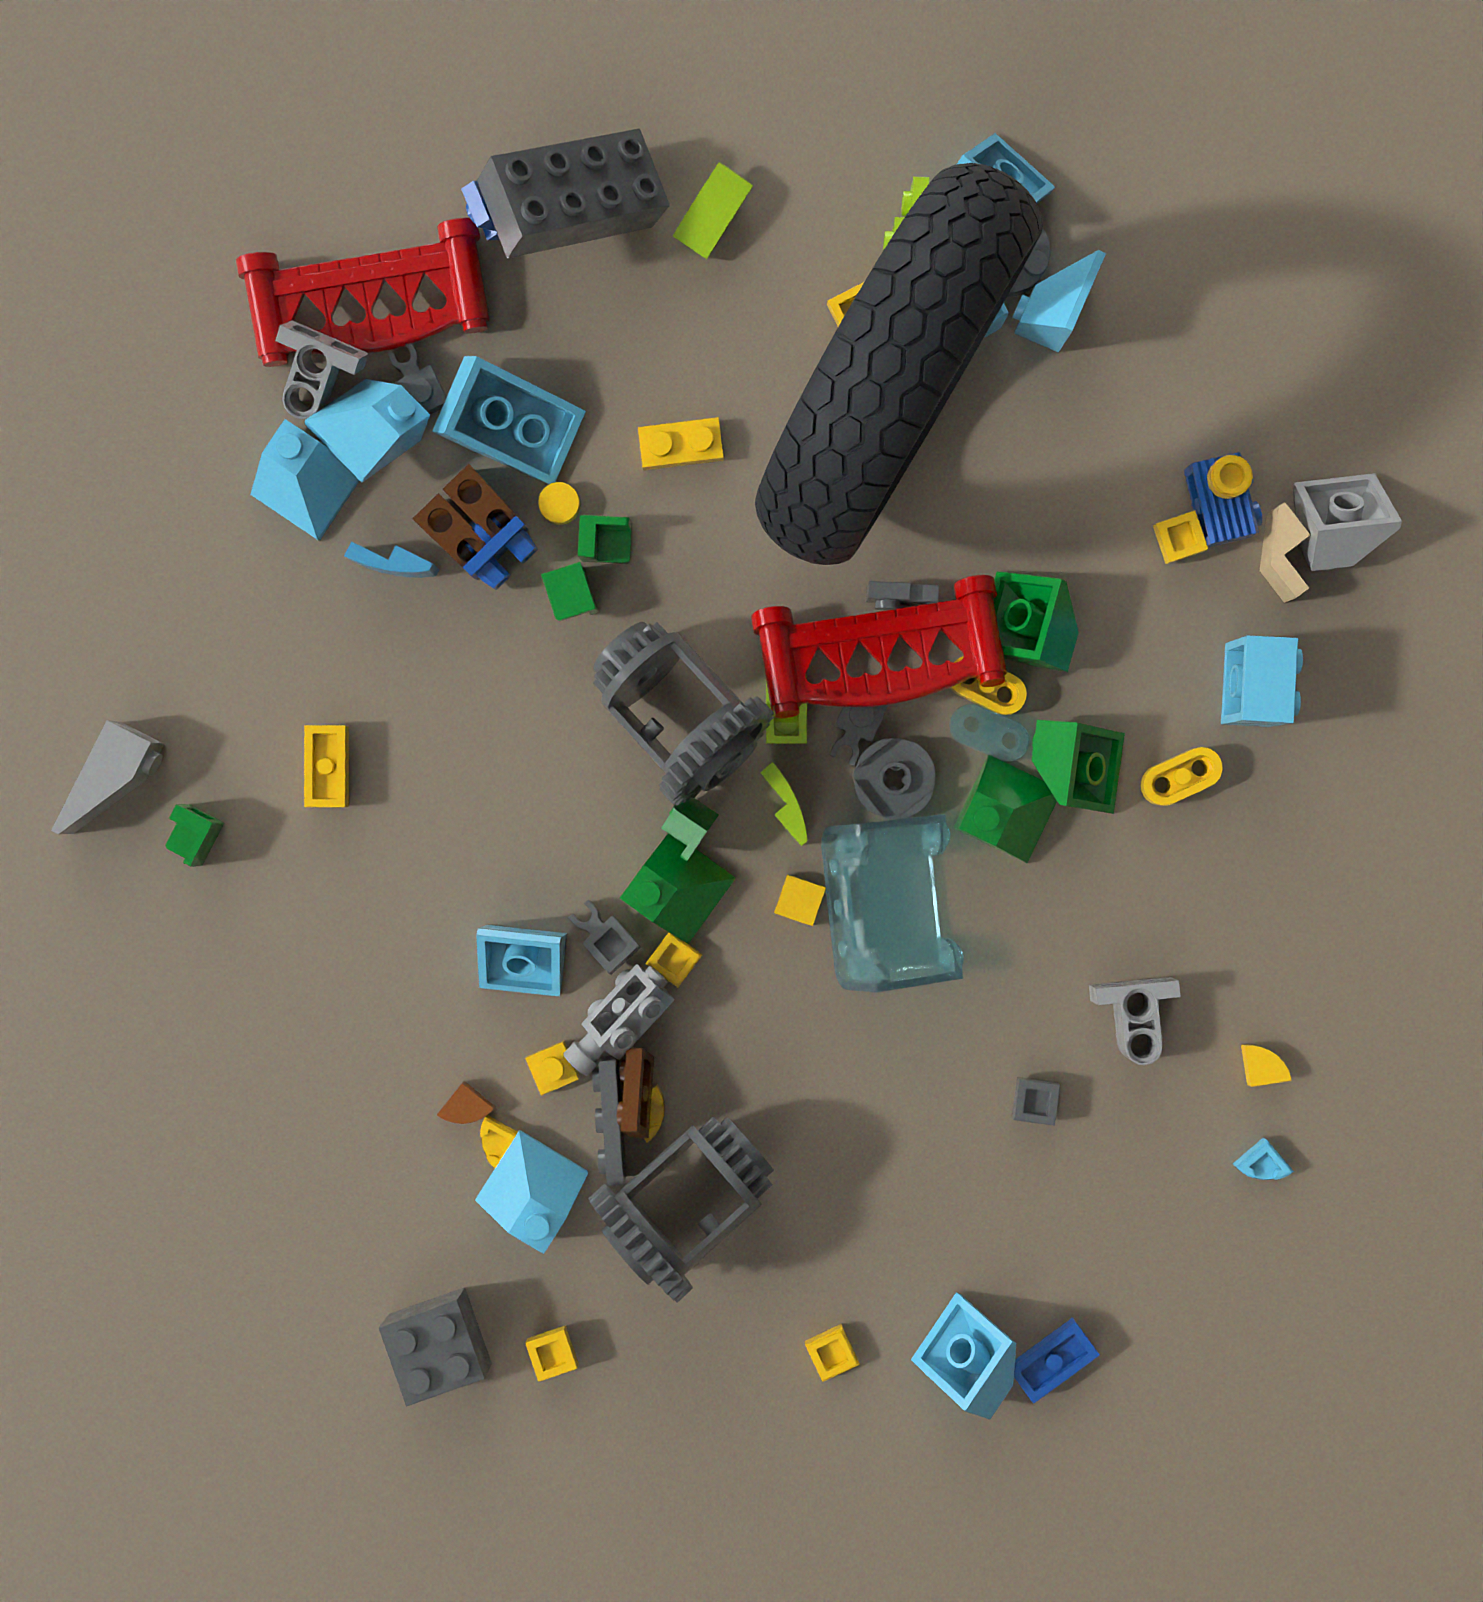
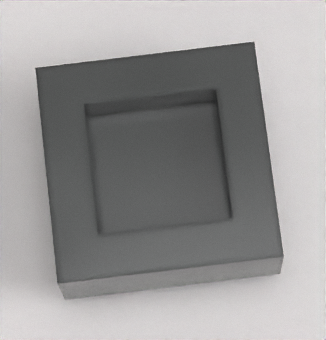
(1035, 1101)

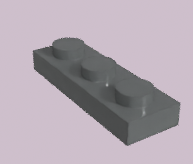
(611, 1158)

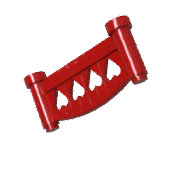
(451, 266)
(966, 621)

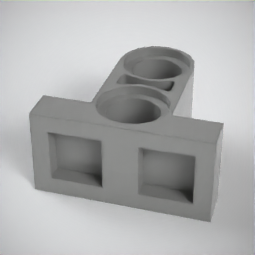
(307, 374)
(1143, 1022)

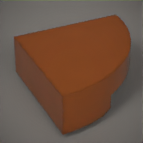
(465, 1106)

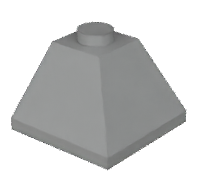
(1343, 518)

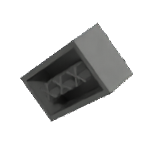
(572, 192)

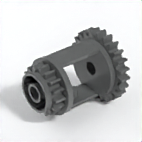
(715, 747)
(642, 1241)

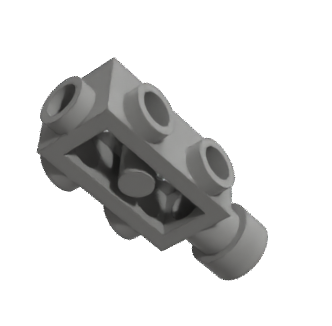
(621, 1017)

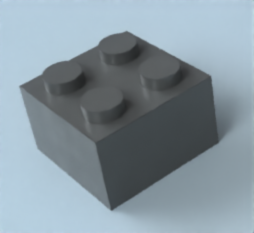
(435, 1346)

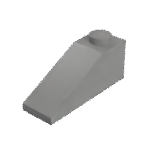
(113, 769)

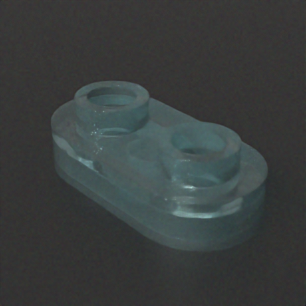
(989, 734)

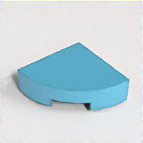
(1263, 1162)

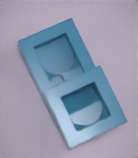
(400, 562)

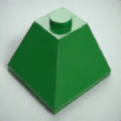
(1035, 620)
(1079, 763)
(1006, 809)
(677, 891)

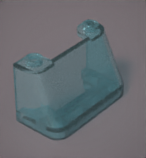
(887, 904)

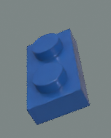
(1053, 1360)

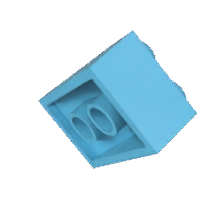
(508, 420)

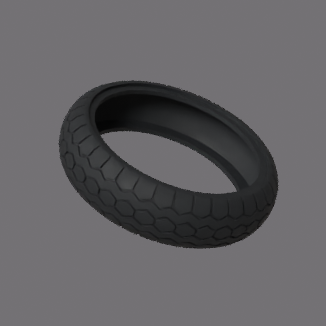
(896, 361)

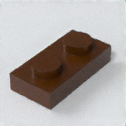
(637, 1078)

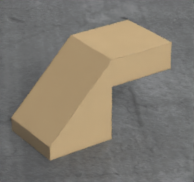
(1281, 535)

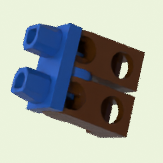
(486, 537)

